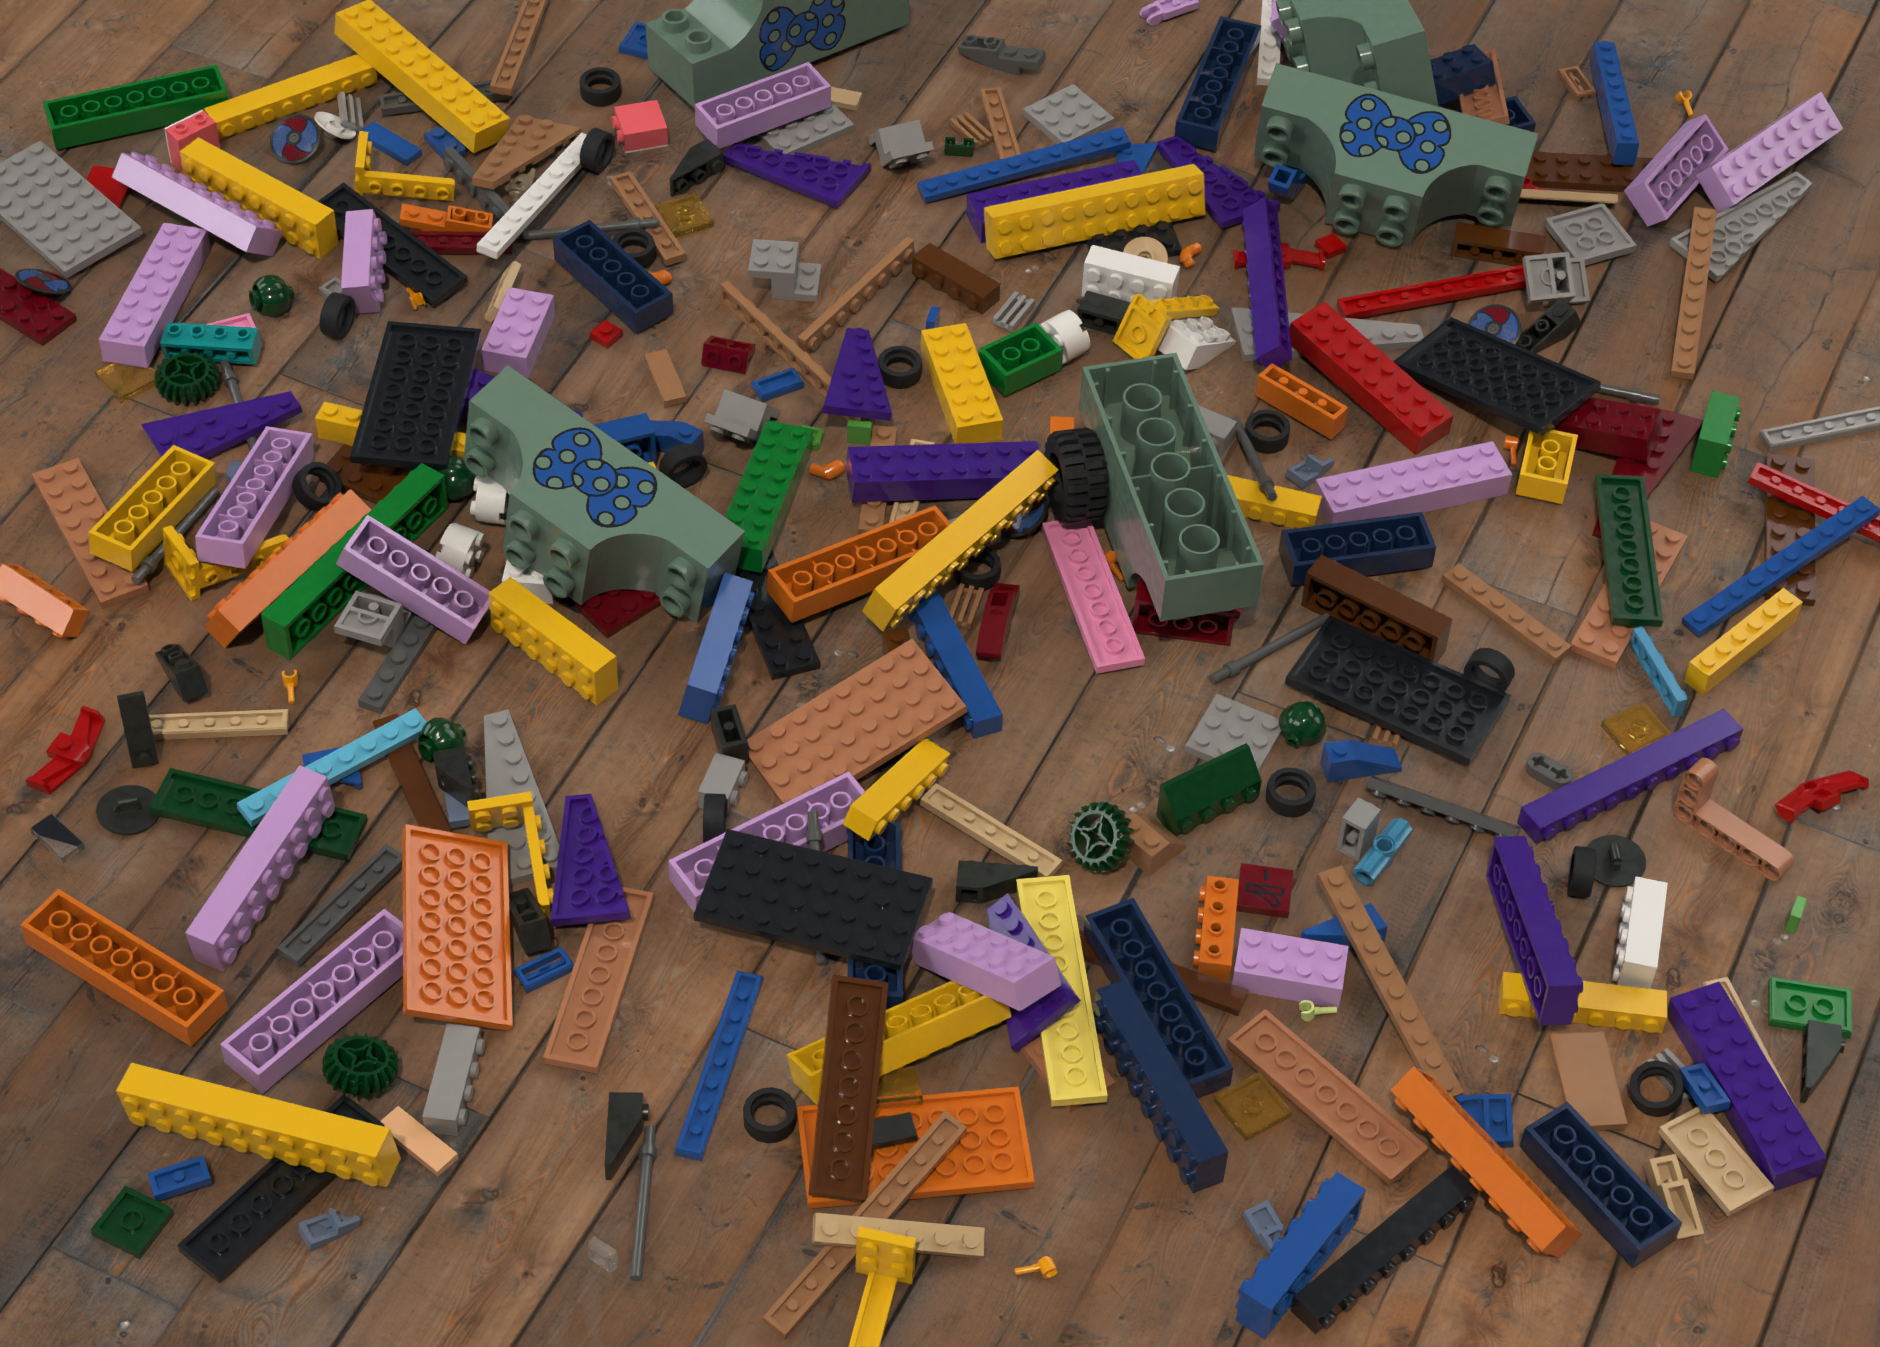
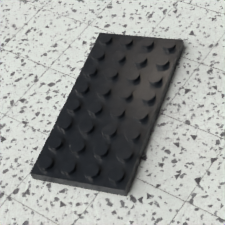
(1497, 376)
(416, 396)
(1398, 690)
(814, 899)

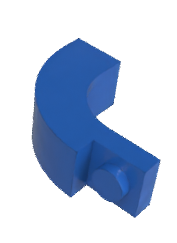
(1287, 181)

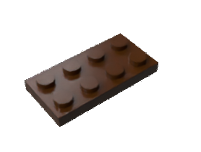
(366, 480)

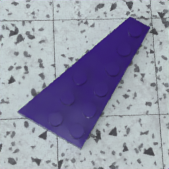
(801, 172)
(1224, 191)
(857, 380)
(221, 427)
(586, 876)
(1026, 1024)

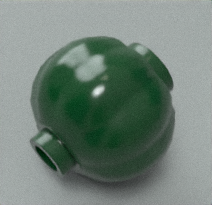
(271, 296)
(458, 479)
(1302, 724)
(440, 735)

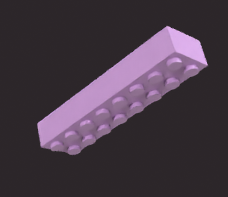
(1769, 152)
(197, 203)
(154, 295)
(1415, 484)
(254, 498)
(784, 824)
(260, 869)
(317, 1003)

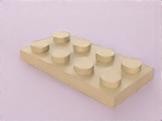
(1716, 1160)

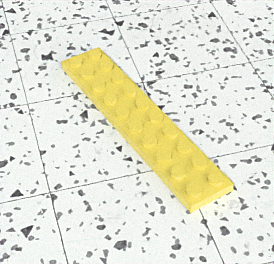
(1070, 1042)

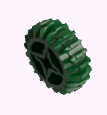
(187, 378)
(1111, 828)
(360, 1065)

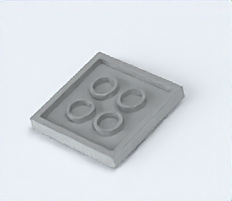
(1068, 115)
(1590, 234)
(1230, 725)

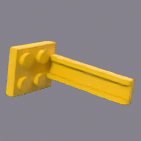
(394, 183)
(1149, 319)
(194, 575)
(509, 812)
(886, 1261)

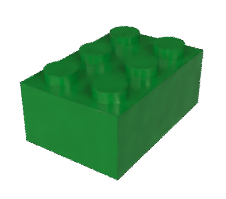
(1020, 359)
(1715, 434)

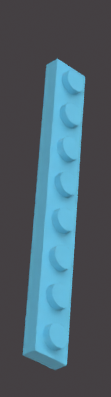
(341, 761)

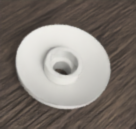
(332, 126)

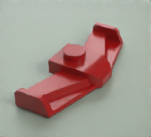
(1289, 256)
(69, 752)
(1819, 793)

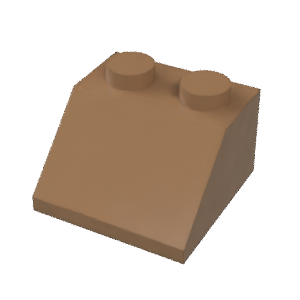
(1153, 843)

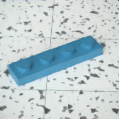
(1658, 672)

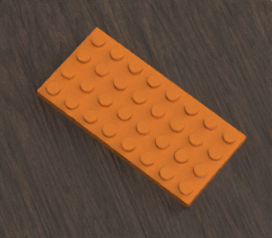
(456, 928)
(986, 1158)

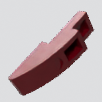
(996, 620)

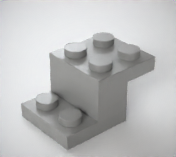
(901, 144)
(781, 264)
(1556, 277)
(741, 417)
(373, 619)

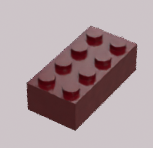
(1614, 428)
(1205, 628)

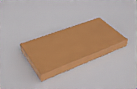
(1588, 1078)

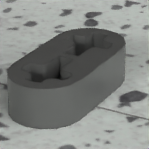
(1548, 771)

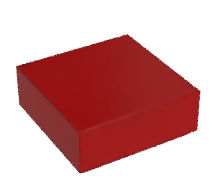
(1330, 245)

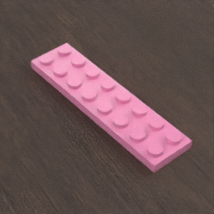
(1093, 595)

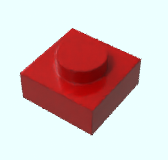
(606, 334)

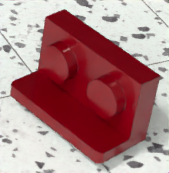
(727, 354)

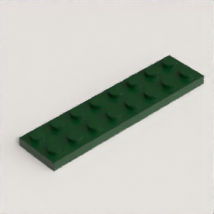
(1628, 550)
(214, 805)

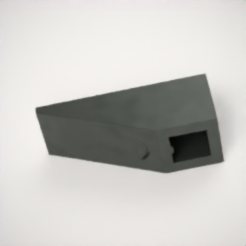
(697, 165)
(1550, 327)
(182, 671)
(456, 774)
(989, 881)

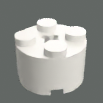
(1067, 334)
(490, 502)
(461, 548)

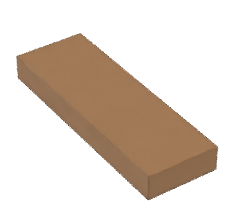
(665, 378)

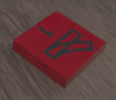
(1264, 890)

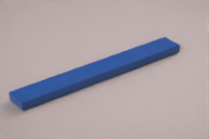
(719, 1066)

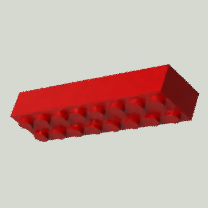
(1370, 378)

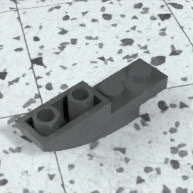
(996, 55)

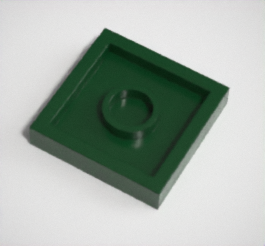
(132, 1222)

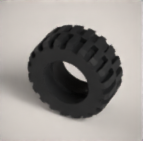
(1081, 475)

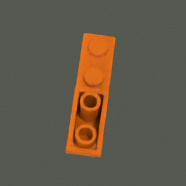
(454, 220)

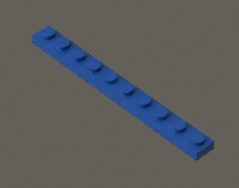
(1023, 164)
(1780, 566)

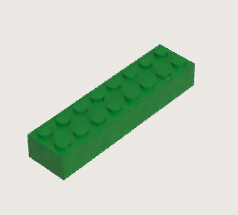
(133, 106)
(768, 489)

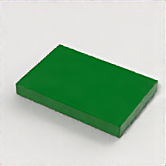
(1796, 1002)

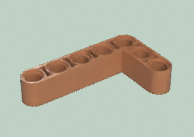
(1725, 829)

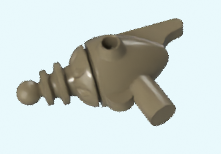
(519, 185)

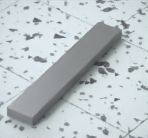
(1821, 429)

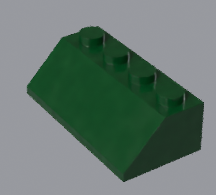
(1209, 790)

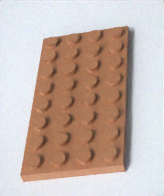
(856, 724)

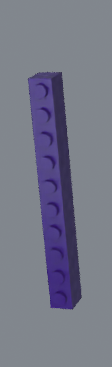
(1266, 284)
(1629, 776)

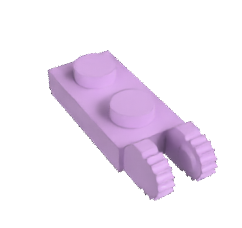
(1166, 9)

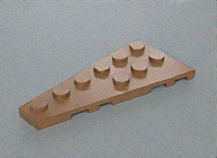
(523, 144)

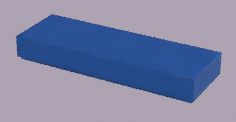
(392, 144)

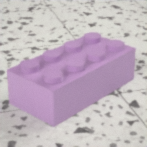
(364, 260)
(518, 331)
(1290, 967)

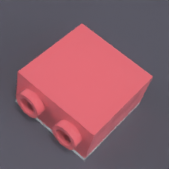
(640, 126)
(186, 131)

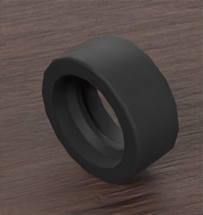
(600, 75)
(597, 150)
(639, 238)
(337, 315)
(900, 354)
(1269, 419)
(680, 455)
(304, 494)
(984, 580)
(1494, 660)
(1294, 777)
(714, 815)
(1582, 871)
(1661, 1069)
(771, 1133)

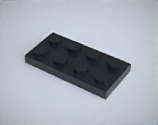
(1120, 238)

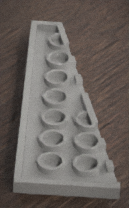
(1746, 223)
(1381, 333)
(509, 774)

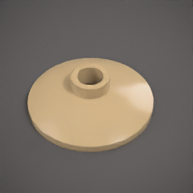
(1147, 248)

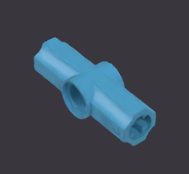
(1382, 851)

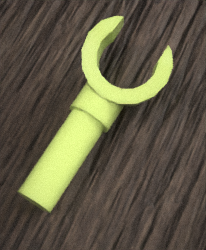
(1312, 1011)

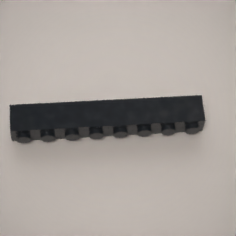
(1383, 1249)

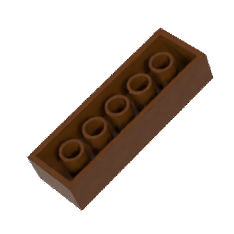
(1375, 608)

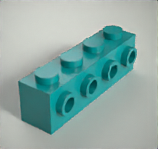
(221, 343)

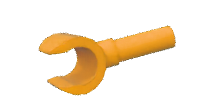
(1685, 100)
(415, 298)
(290, 683)
(1045, 1265)

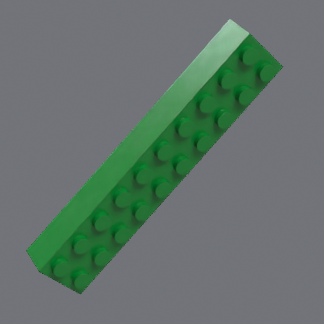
(327, 588)

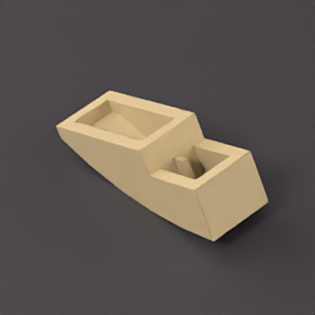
(1675, 1192)

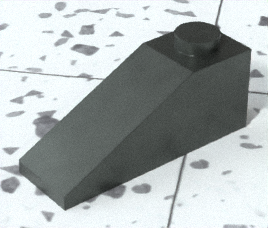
(138, 729)
(529, 922)
(1819, 1052)
(624, 1127)

